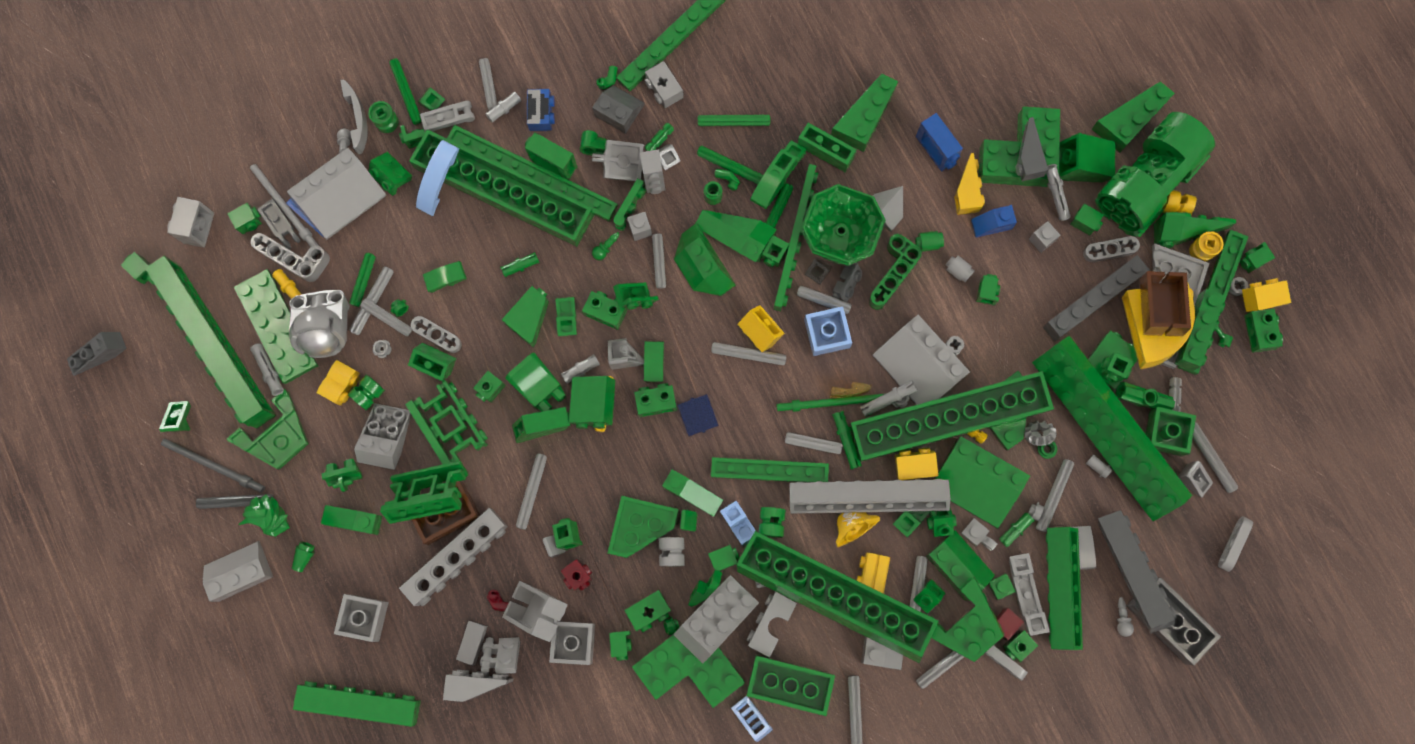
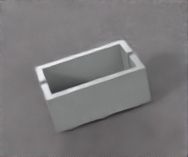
(541, 614)

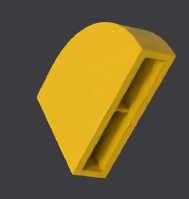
(1152, 349)

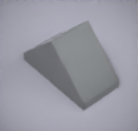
(1196, 478)

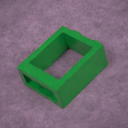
(550, 156)

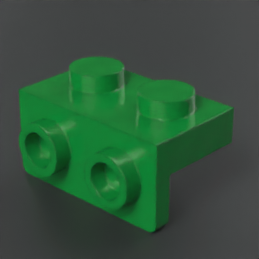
(388, 172)
(634, 296)

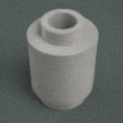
(959, 268)

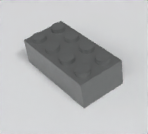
(1190, 634)

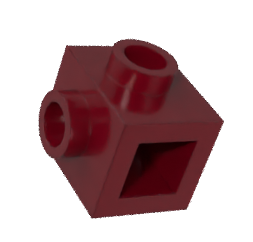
(570, 575)

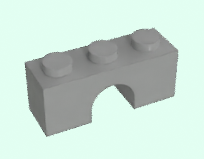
(652, 171)
(761, 639)

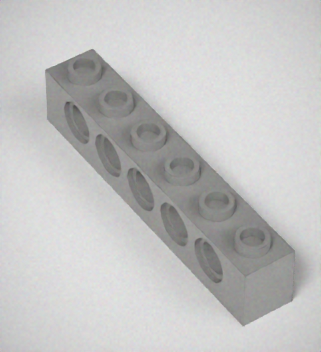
(412, 587)

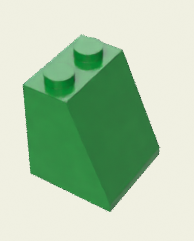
(1086, 159)

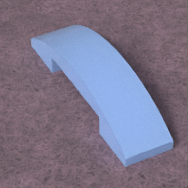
(434, 177)

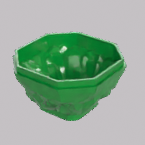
(845, 211)

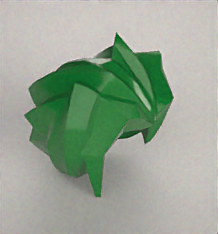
(267, 515)

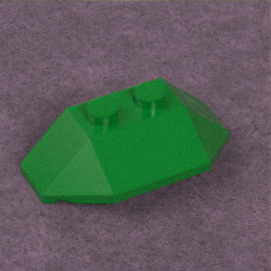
(701, 263)

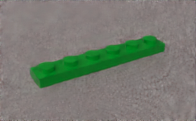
(769, 470)

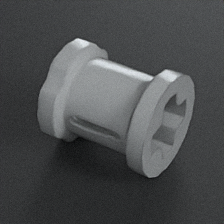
(957, 342)

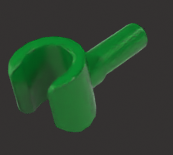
(1224, 338)

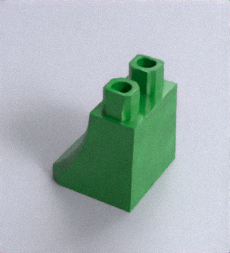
(535, 383)

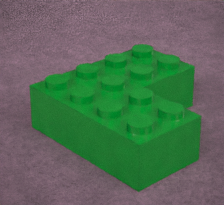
(1000, 157)
(673, 662)

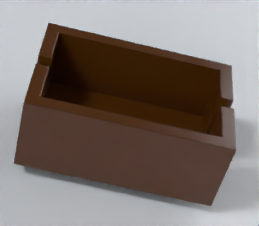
(1165, 303)

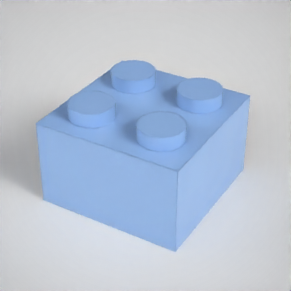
(828, 331)

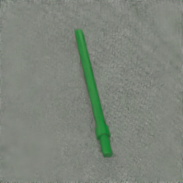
(796, 405)

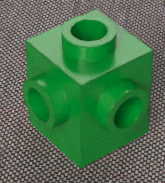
(1121, 365)
(943, 524)

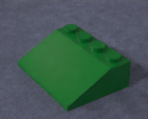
(981, 481)

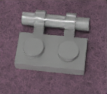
(507, 655)

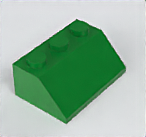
(959, 563)

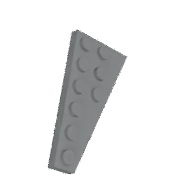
(1172, 261)

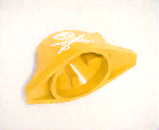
(853, 525)

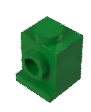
(774, 245)
(1257, 257)
(988, 290)
(561, 533)
(620, 645)

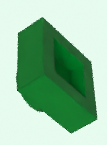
(1001, 586)

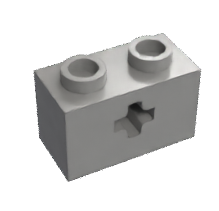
(659, 76)

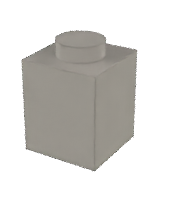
(639, 226)
(1044, 237)

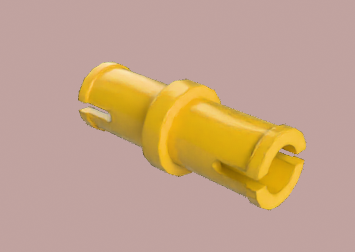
(286, 284)

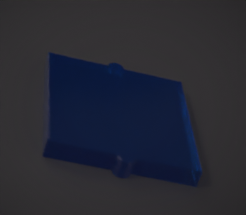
(698, 415)

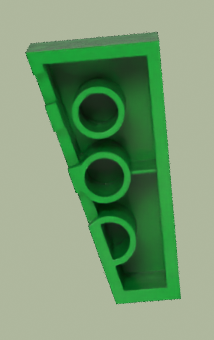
(864, 116)
(1133, 116)

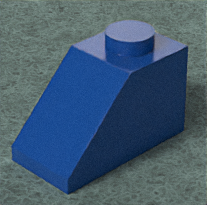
(994, 221)

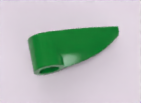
(592, 143)

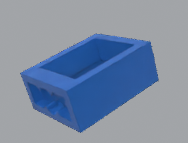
(939, 142)

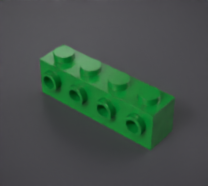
(1207, 309)

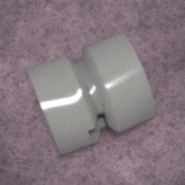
(671, 551)

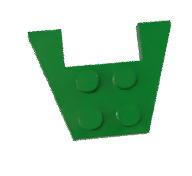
(280, 440)
(975, 630)

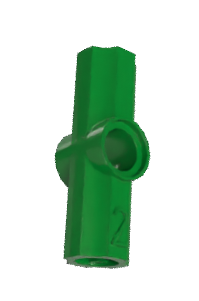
(1144, 397)

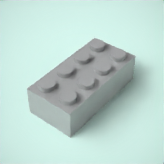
(716, 619)

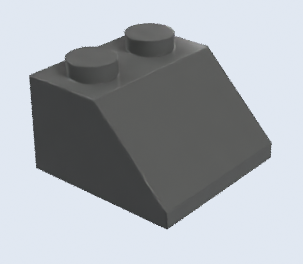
(617, 108)

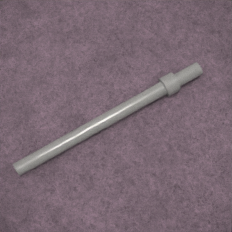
(304, 232)

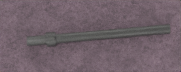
(244, 481)

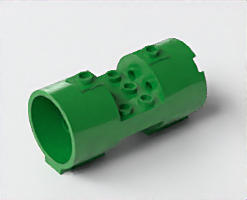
(1169, 157)

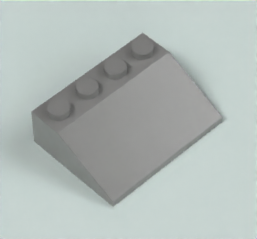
(336, 193)
(922, 357)

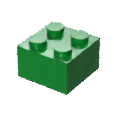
(1171, 431)

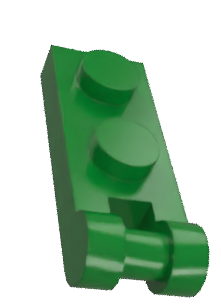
(629, 204)

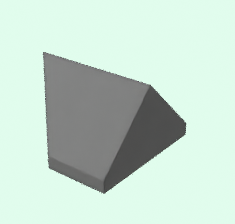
(891, 206)
(623, 355)

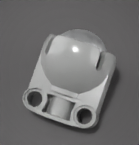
(319, 323)

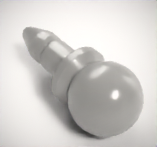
(343, 139)
(1124, 627)

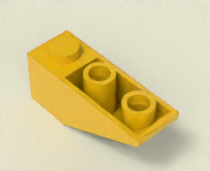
(968, 194)

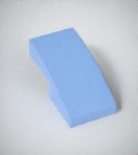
(738, 522)

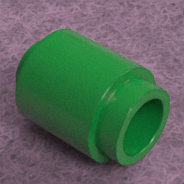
(713, 193)
(930, 241)

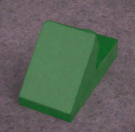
(175, 417)

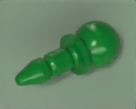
(601, 251)

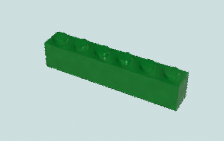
(1064, 588)
(357, 705)

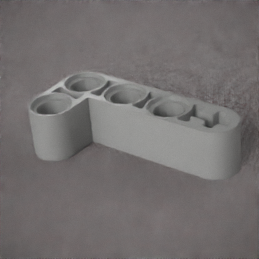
(286, 256)

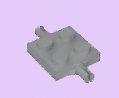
(621, 160)

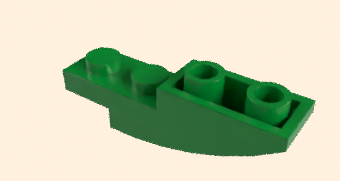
(777, 173)

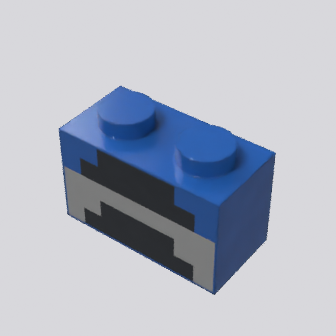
(540, 109)

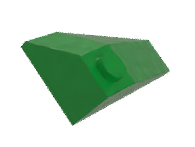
(1181, 227)

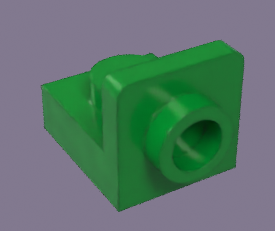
(411, 139)
(929, 596)

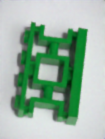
(435, 432)
(429, 503)

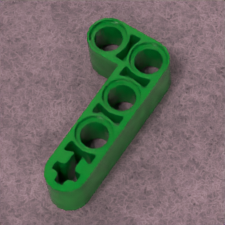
(892, 275)

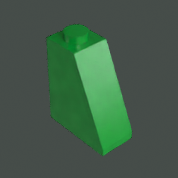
(528, 315)
(540, 424)

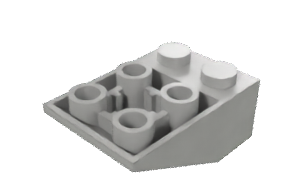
(383, 436)
(465, 686)

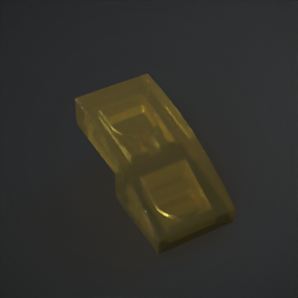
(855, 390)

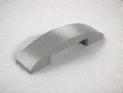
(359, 135)
(1027, 595)

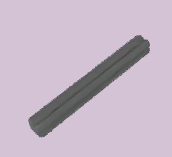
(228, 501)

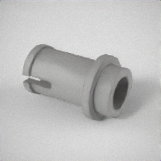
(1100, 467)

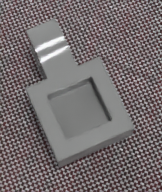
(976, 534)

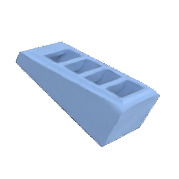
(762, 733)

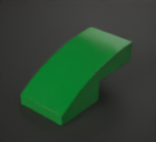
(443, 276)
(566, 316)
(653, 361)
(909, 521)
(704, 590)

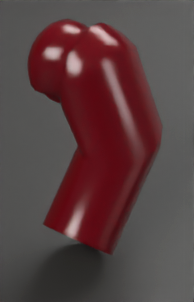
(496, 601)

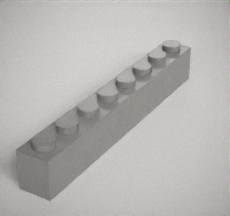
(870, 496)

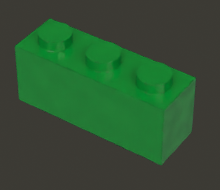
(827, 147)

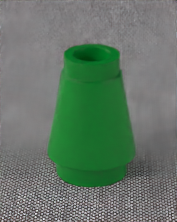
(302, 556)

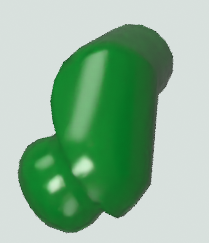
(608, 81)
(729, 176)

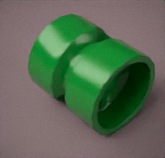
(383, 117)
(366, 392)
(772, 529)

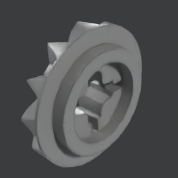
(1032, 435)

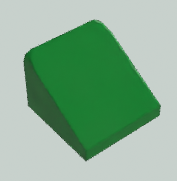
(431, 99)
(688, 520)

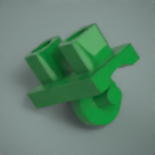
(342, 477)

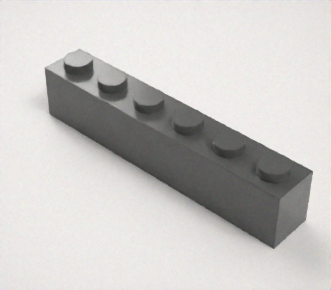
(1095, 298)
(1136, 572)

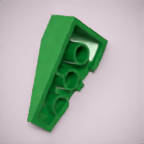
(739, 233)

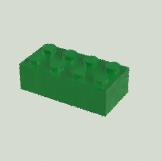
(790, 685)

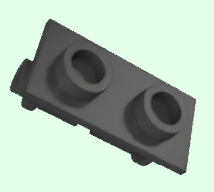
(851, 275)

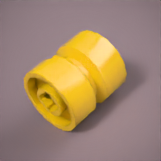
(1180, 203)
(1206, 246)

